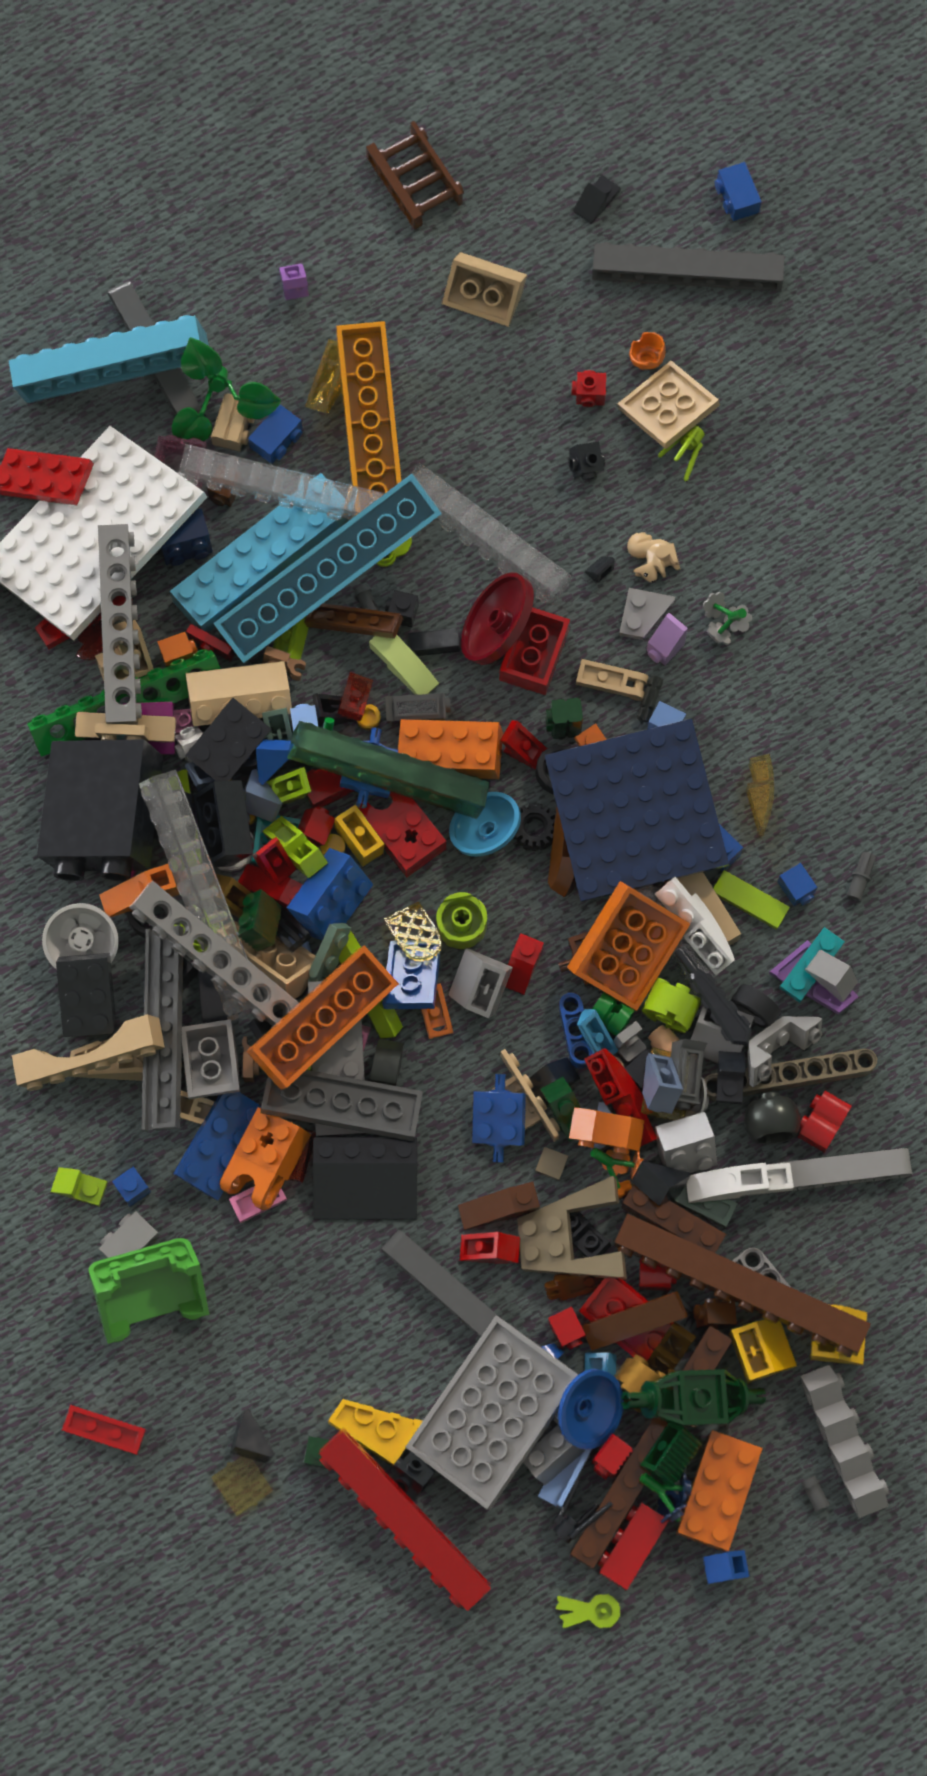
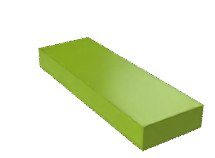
(750, 900)

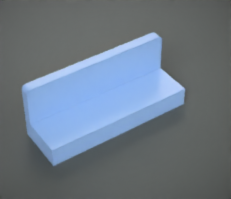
(559, 1487)

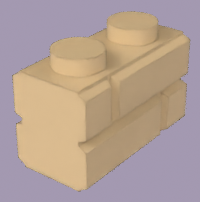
(230, 427)

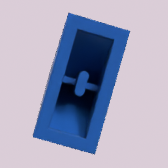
(270, 757)

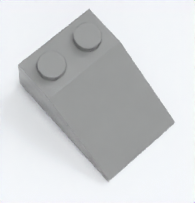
(210, 1059)

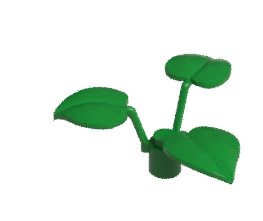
(201, 361)

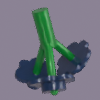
(670, 1504)

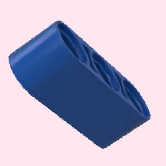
(568, 1020)

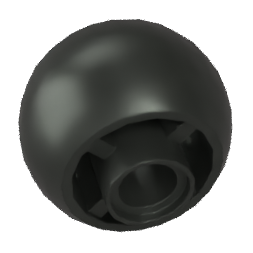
(772, 1119)

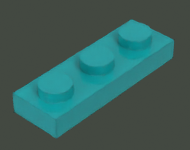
(799, 981)

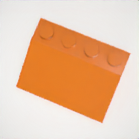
(628, 946)

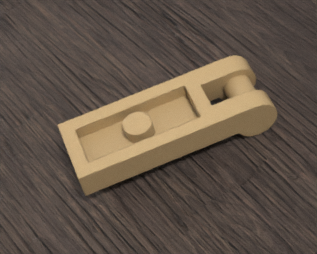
(611, 679)

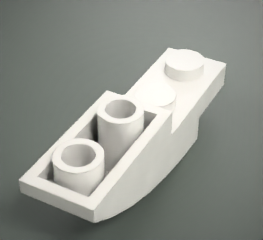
(704, 932)
(738, 1181)

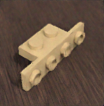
(147, 728)
(534, 1105)

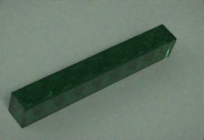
(388, 769)

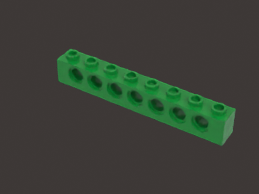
(155, 678)

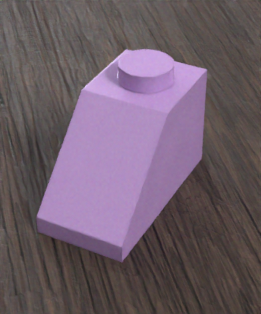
(667, 640)

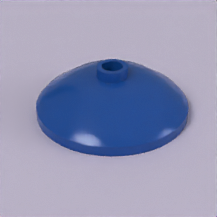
(590, 1409)

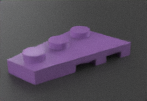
(817, 992)

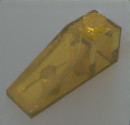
(327, 381)

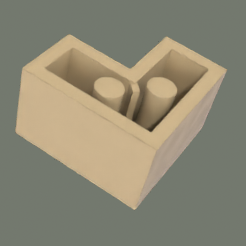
(141, 649)

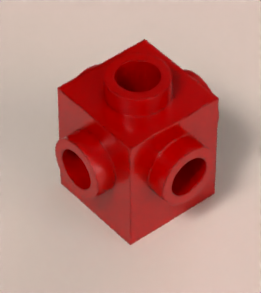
(589, 388)

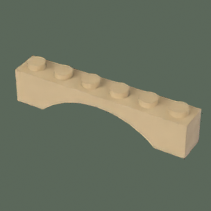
(134, 1038)

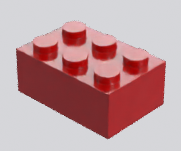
(536, 652)

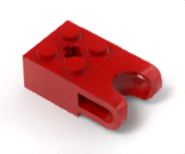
(400, 822)

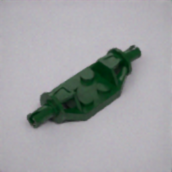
(694, 1397)

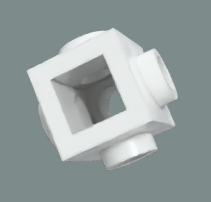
(186, 740)

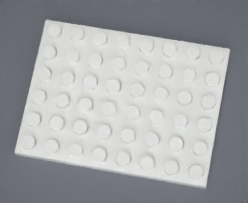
(54, 549)

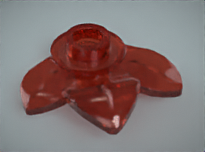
(92, 642)

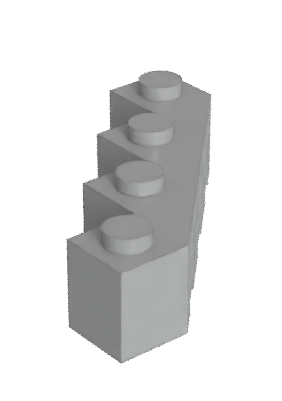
(848, 1451)

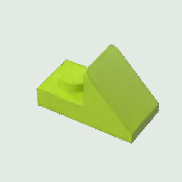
(79, 1186)

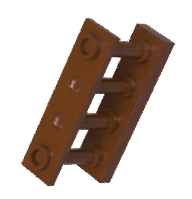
(402, 194)

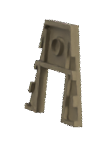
(548, 1237)

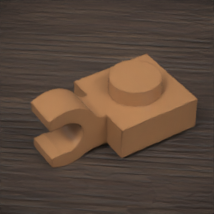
(275, 655)
(250, 1067)

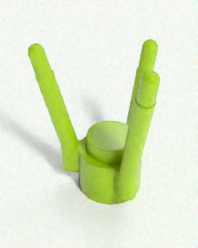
(689, 441)

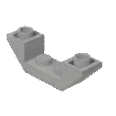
(798, 1030)

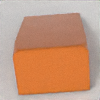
(438, 1016)

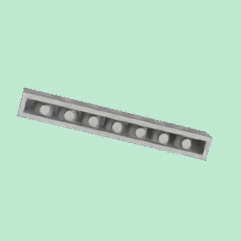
(108, 538)
(234, 962)

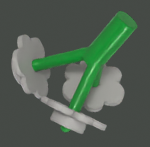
(736, 618)

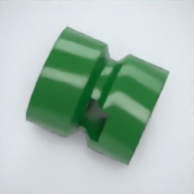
(613, 1015)

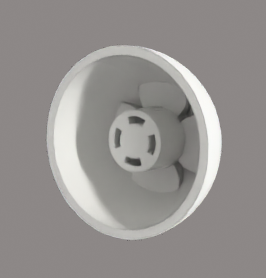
(62, 926)

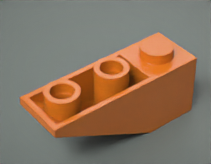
(119, 898)

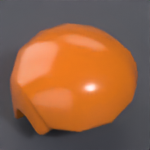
(648, 351)

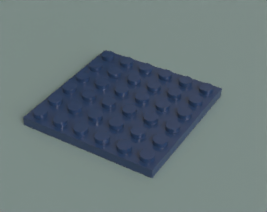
(636, 809)

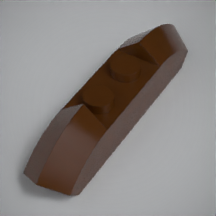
(561, 873)

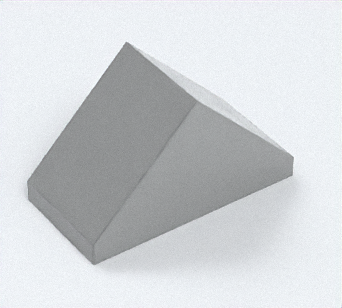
(832, 974)

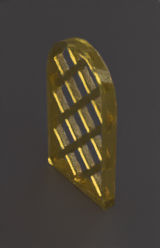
(425, 917)

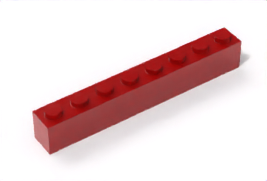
(404, 1519)

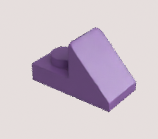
(294, 281)

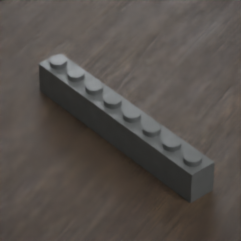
(688, 267)

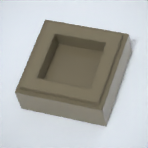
(551, 1163)

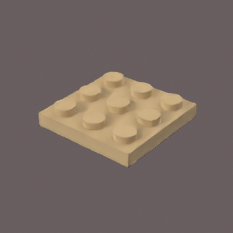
(668, 404)

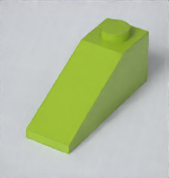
(291, 786)

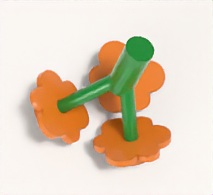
(618, 1164)

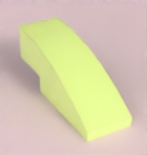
(404, 664)

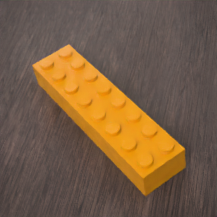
(368, 406)

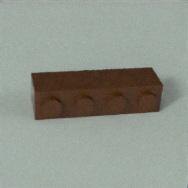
(673, 1220)

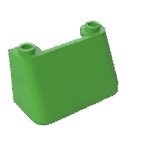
(147, 1286)

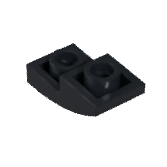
(586, 1237)

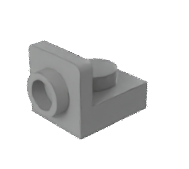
(629, 1043)

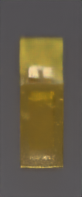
(761, 791)

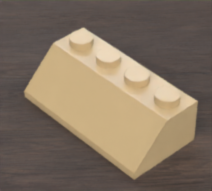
(254, 686)

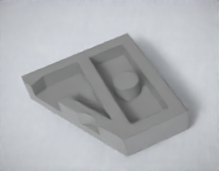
(642, 612)

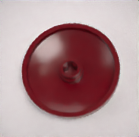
(497, 618)

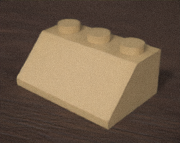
(484, 289)

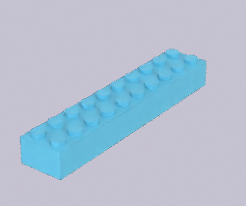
(327, 568)

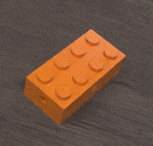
(456, 745)
(719, 1491)

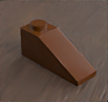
(499, 1206)

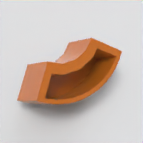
(606, 1129)

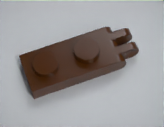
(569, 1286)

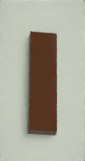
(355, 620)
(634, 1320)

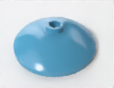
(490, 830)

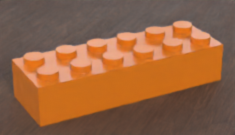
(322, 1017)

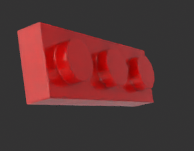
(104, 1430)

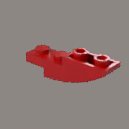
(619, 1089)

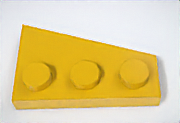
(374, 1429)

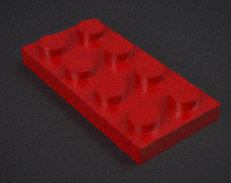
(44, 476)
(617, 1295)

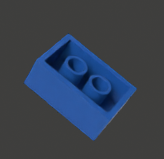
(330, 894)

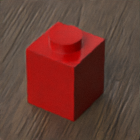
(316, 825)
(567, 1329)

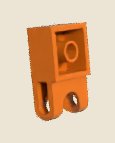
(266, 1156)

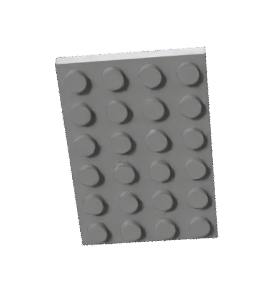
(492, 1412)

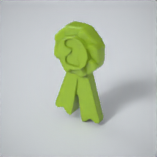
(601, 1611)

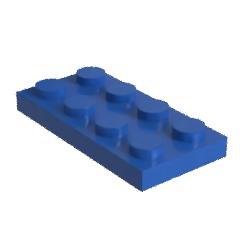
(216, 1143)

